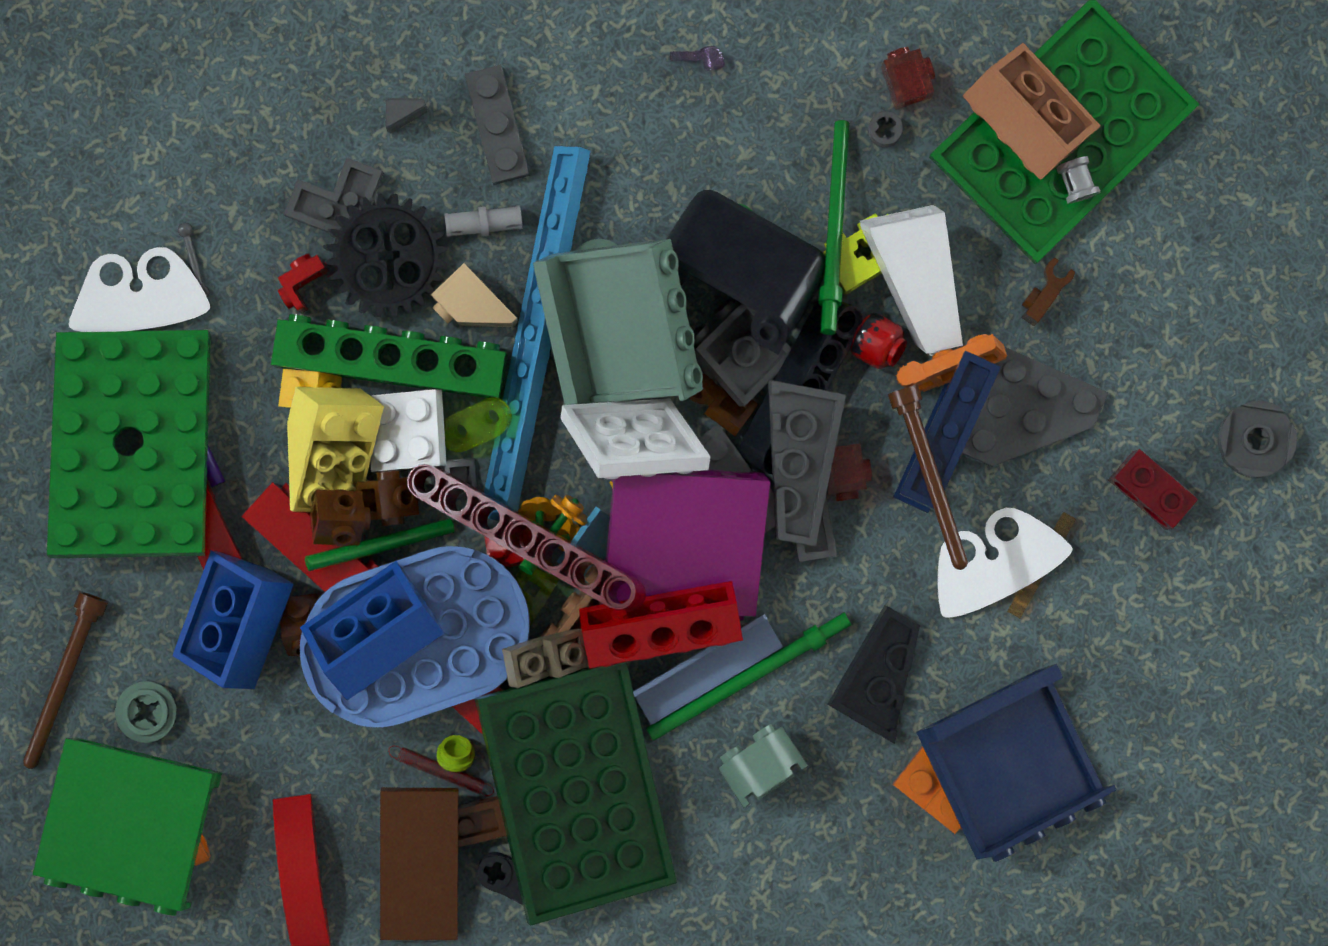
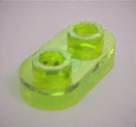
(477, 423)

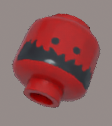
(878, 341)

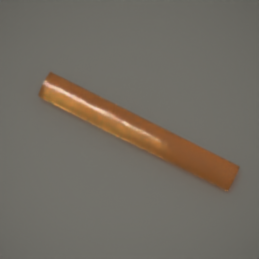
(1025, 595)

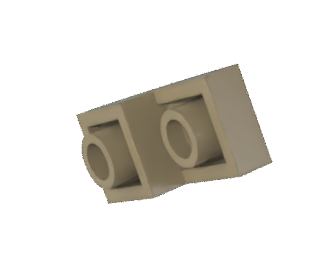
(544, 657)

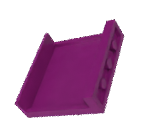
(690, 532)

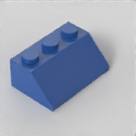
(232, 621)
(371, 631)

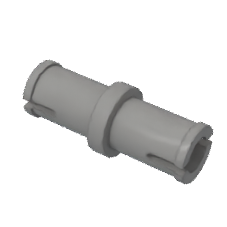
(483, 221)

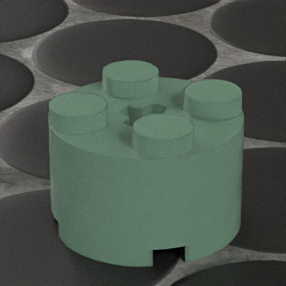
(761, 765)

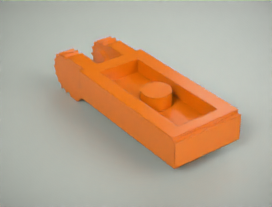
(944, 363)

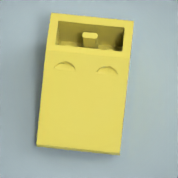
(329, 441)

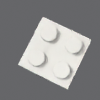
(410, 431)

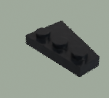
(878, 674)

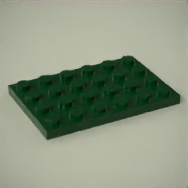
(575, 791)

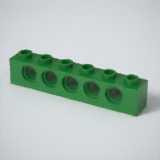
(291, 353)

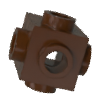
(388, 498)
(339, 517)

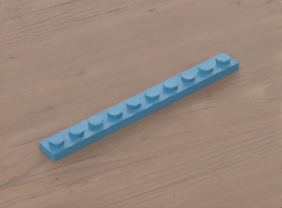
(532, 338)

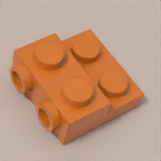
(923, 787)

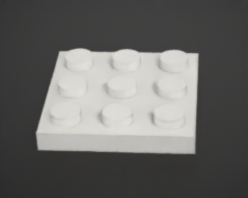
(634, 438)

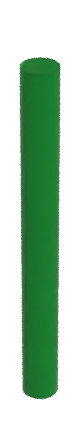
(379, 544)

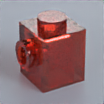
(908, 77)
(848, 473)

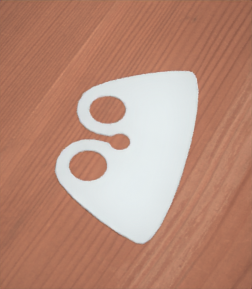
(156, 305)
(1019, 563)

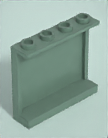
(618, 323)

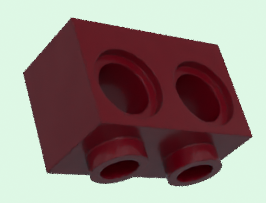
(1152, 489)

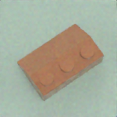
(1031, 110)

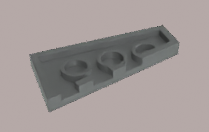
(803, 448)

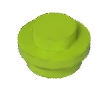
(455, 753)

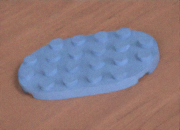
(480, 616)

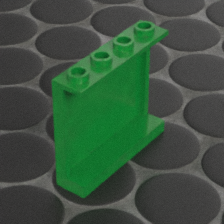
(124, 825)

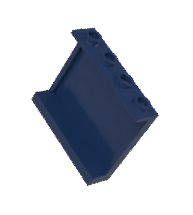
(1013, 765)

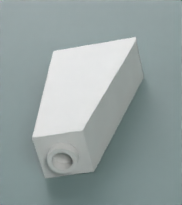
(919, 273)

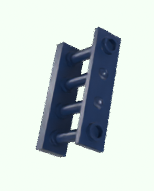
(949, 427)

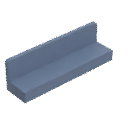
(706, 670)

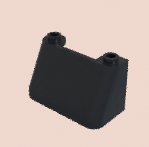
(749, 263)

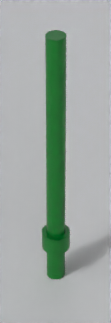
(831, 293)
(813, 639)

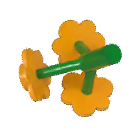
(544, 509)

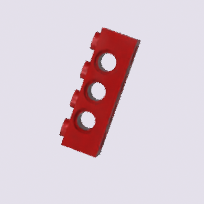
(662, 625)

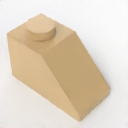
(470, 302)

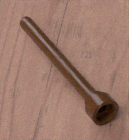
(908, 404)
(88, 610)

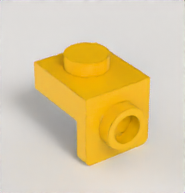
(302, 378)

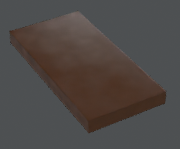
(419, 863)

